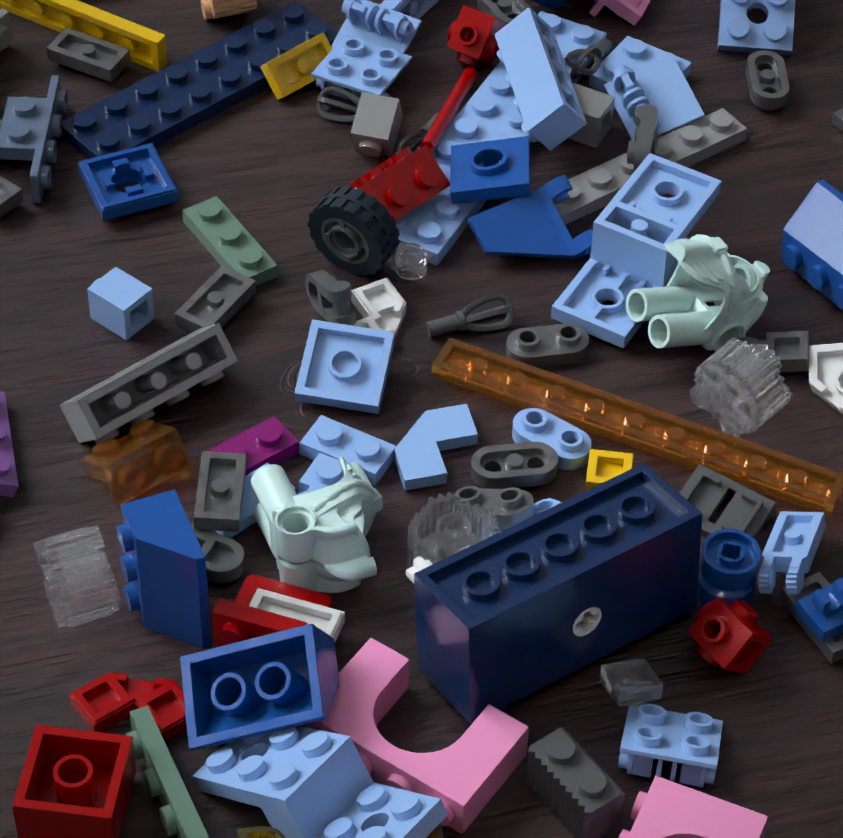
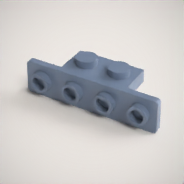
(30, 133)

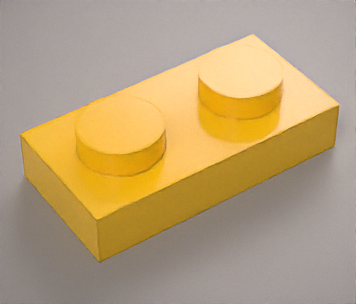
(294, 68)

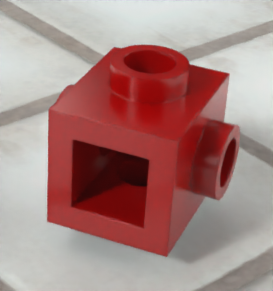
(474, 37)
(729, 634)

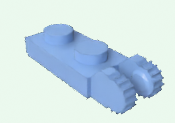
(791, 549)

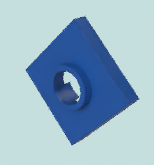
(133, 165)
(504, 171)

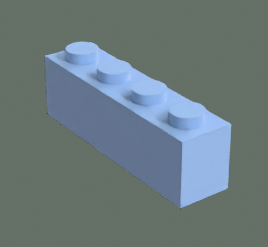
(539, 80)

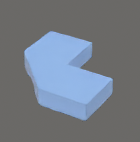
(419, 451)

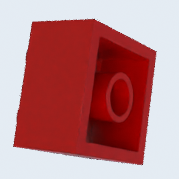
(74, 784)

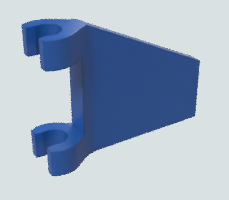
(531, 226)

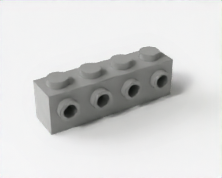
(149, 383)

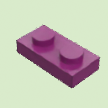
(262, 444)

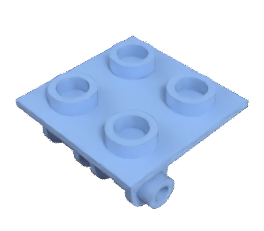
(377, 25)
(360, 67)
(656, 85)
(672, 737)

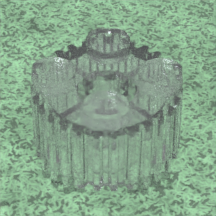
(740, 386)
(448, 528)
(77, 576)

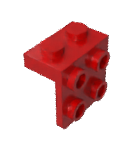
(404, 181)
(240, 622)

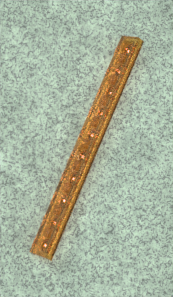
(640, 426)

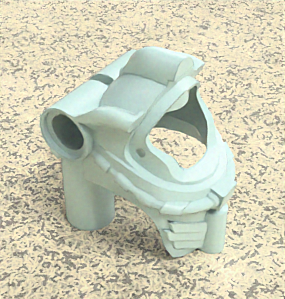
(706, 298)
(321, 532)

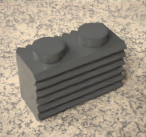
(574, 785)

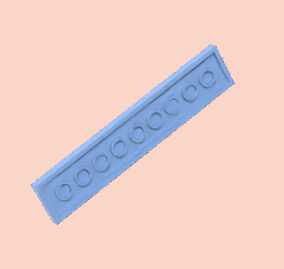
(485, 117)

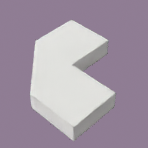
(379, 305)

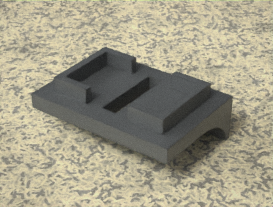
(745, 511)

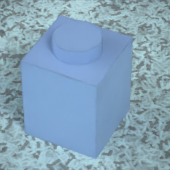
(121, 303)

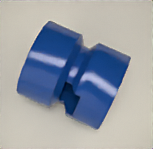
(728, 566)

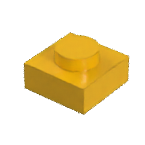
(606, 465)

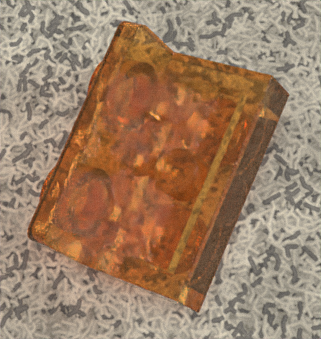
(137, 460)

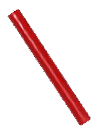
(449, 109)

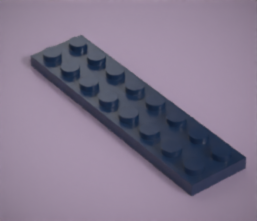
(192, 87)

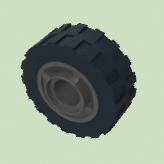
(353, 230)

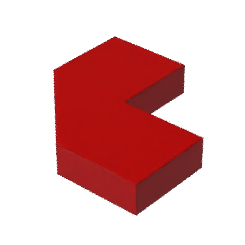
(115, 695)

